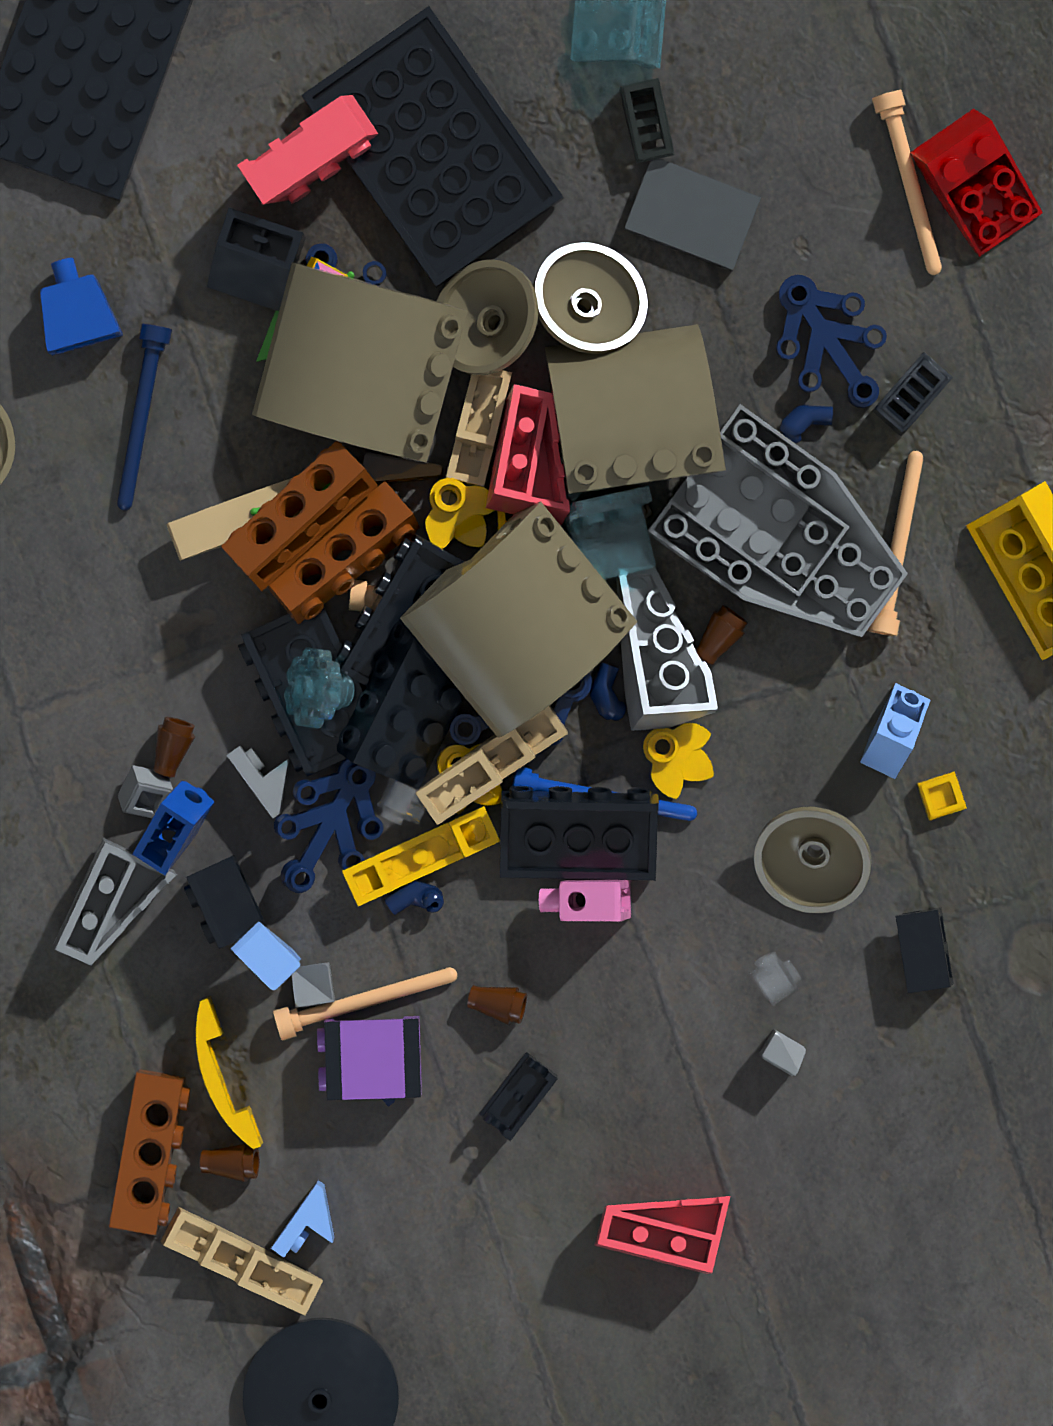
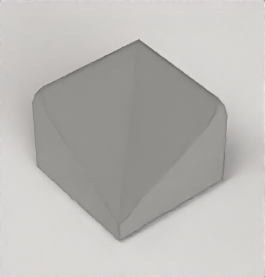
(143, 791)
(313, 985)
(783, 1052)

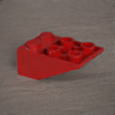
(977, 181)

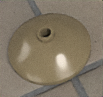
(602, 284)
(492, 293)
(809, 877)

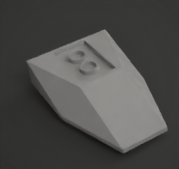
(781, 531)

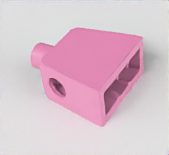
(604, 900)

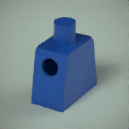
(75, 310)
(179, 812)

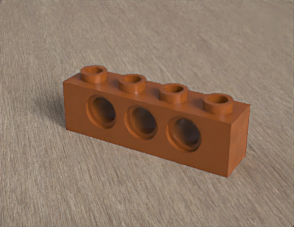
(378, 508)
(297, 534)
(128, 1210)

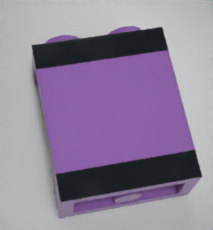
(370, 1058)

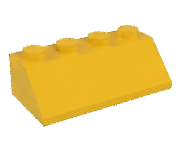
(1019, 551)

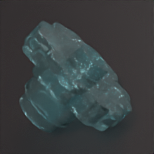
(316, 688)

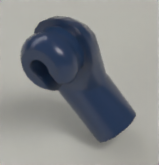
(802, 417)
(603, 695)
(416, 894)

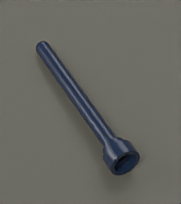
(153, 340)

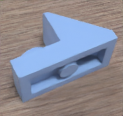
(267, 955)
(312, 1213)

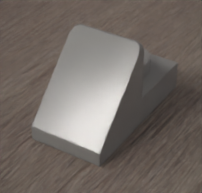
(267, 788)

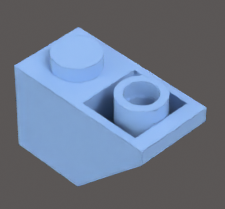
(895, 731)

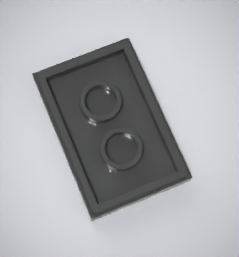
(692, 213)

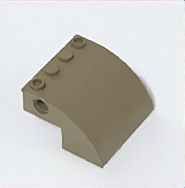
(359, 363)
(636, 411)
(519, 620)

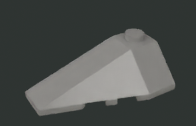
(660, 665)

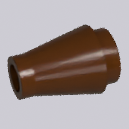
(720, 634)
(173, 742)
(499, 1003)
(232, 1162)

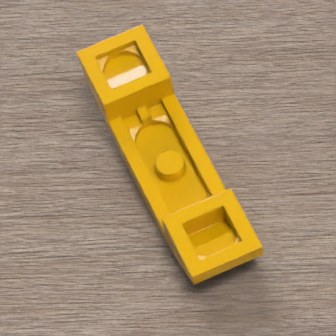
(420, 856)
(240, 1121)

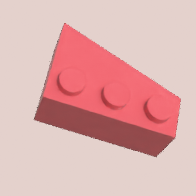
(310, 152)
(528, 456)
(667, 1231)

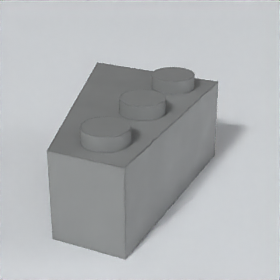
(107, 901)

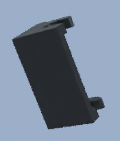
(924, 950)
(518, 1096)

